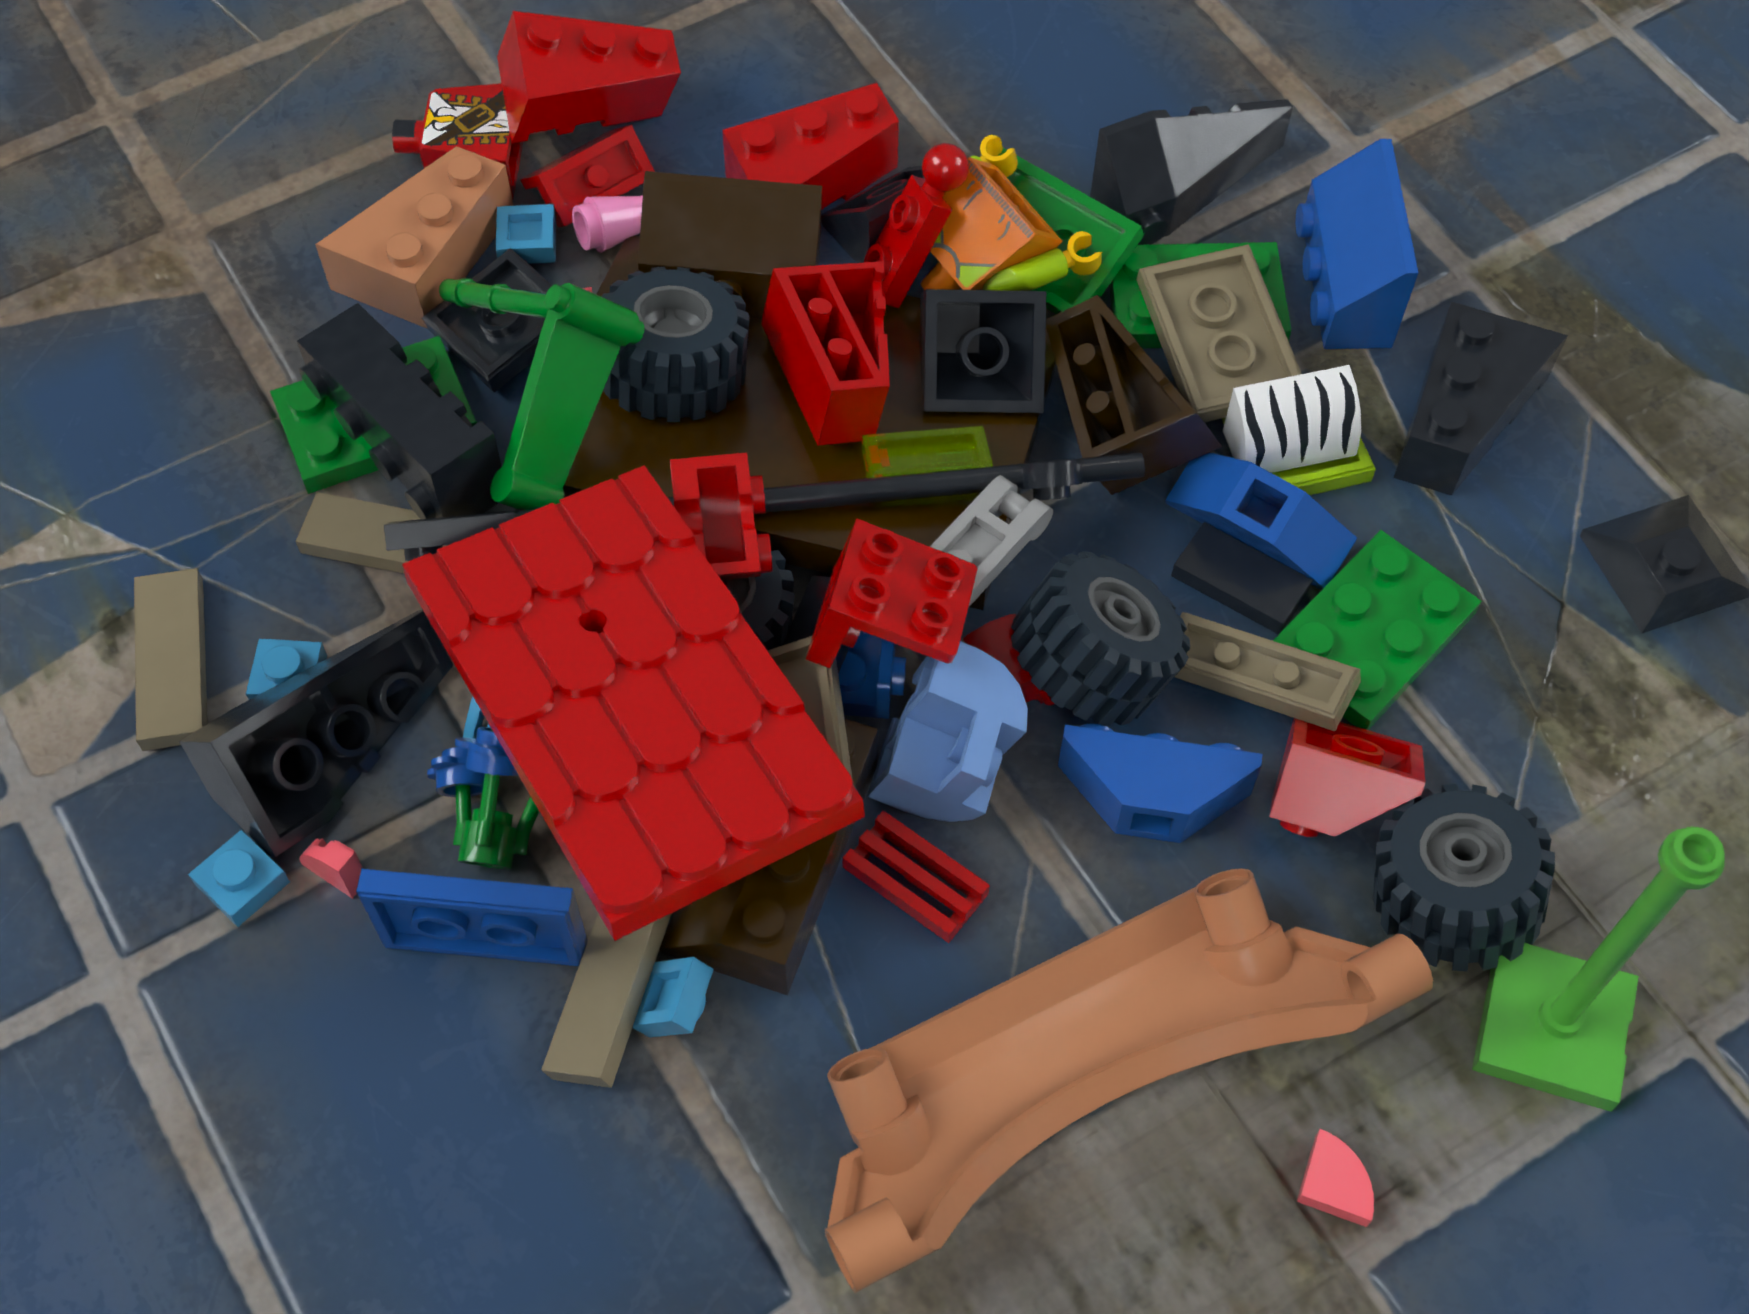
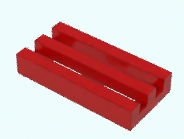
(872, 842)

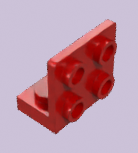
(895, 593)

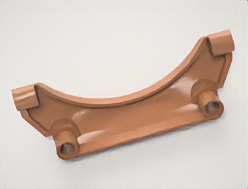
(1014, 1065)

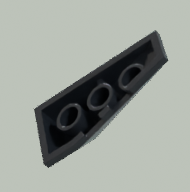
(1172, 167)
(304, 743)

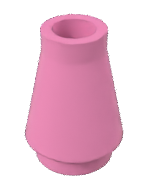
(607, 221)

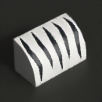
(1295, 420)

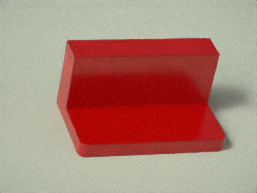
(596, 169)

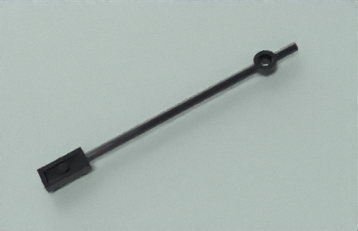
(1047, 478)

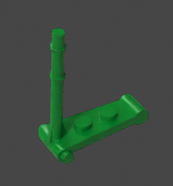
(563, 383)

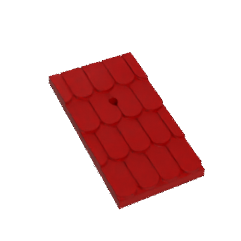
(633, 699)

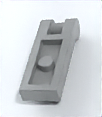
(988, 540)

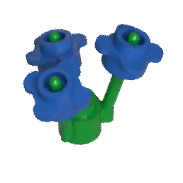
(473, 770)

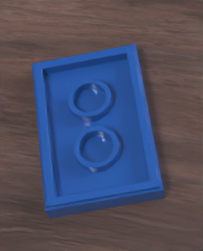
(474, 917)

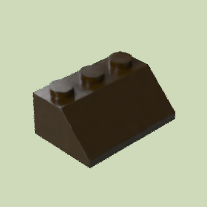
(729, 229)

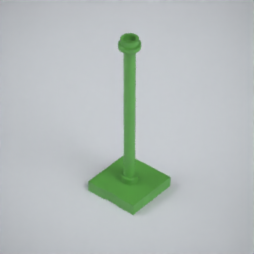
(1567, 1019)

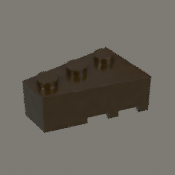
(1121, 396)

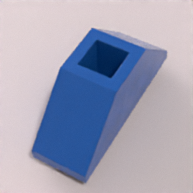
(1263, 514)
(1154, 781)

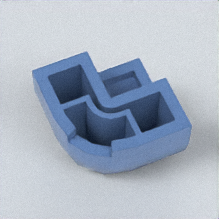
(951, 738)

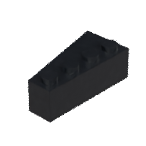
(401, 416)

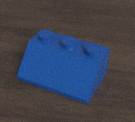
(1358, 250)

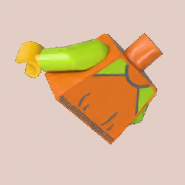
(997, 235)

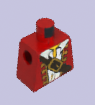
(462, 118)

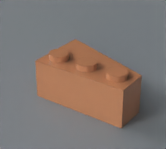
(418, 236)

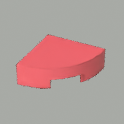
(334, 864)
(1337, 1181)

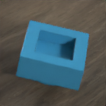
(527, 231)
(281, 660)
(239, 878)
(673, 997)

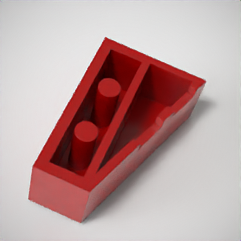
(582, 72)
(825, 143)
(831, 345)

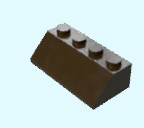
(766, 918)

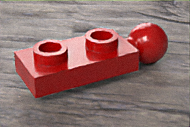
(917, 220)

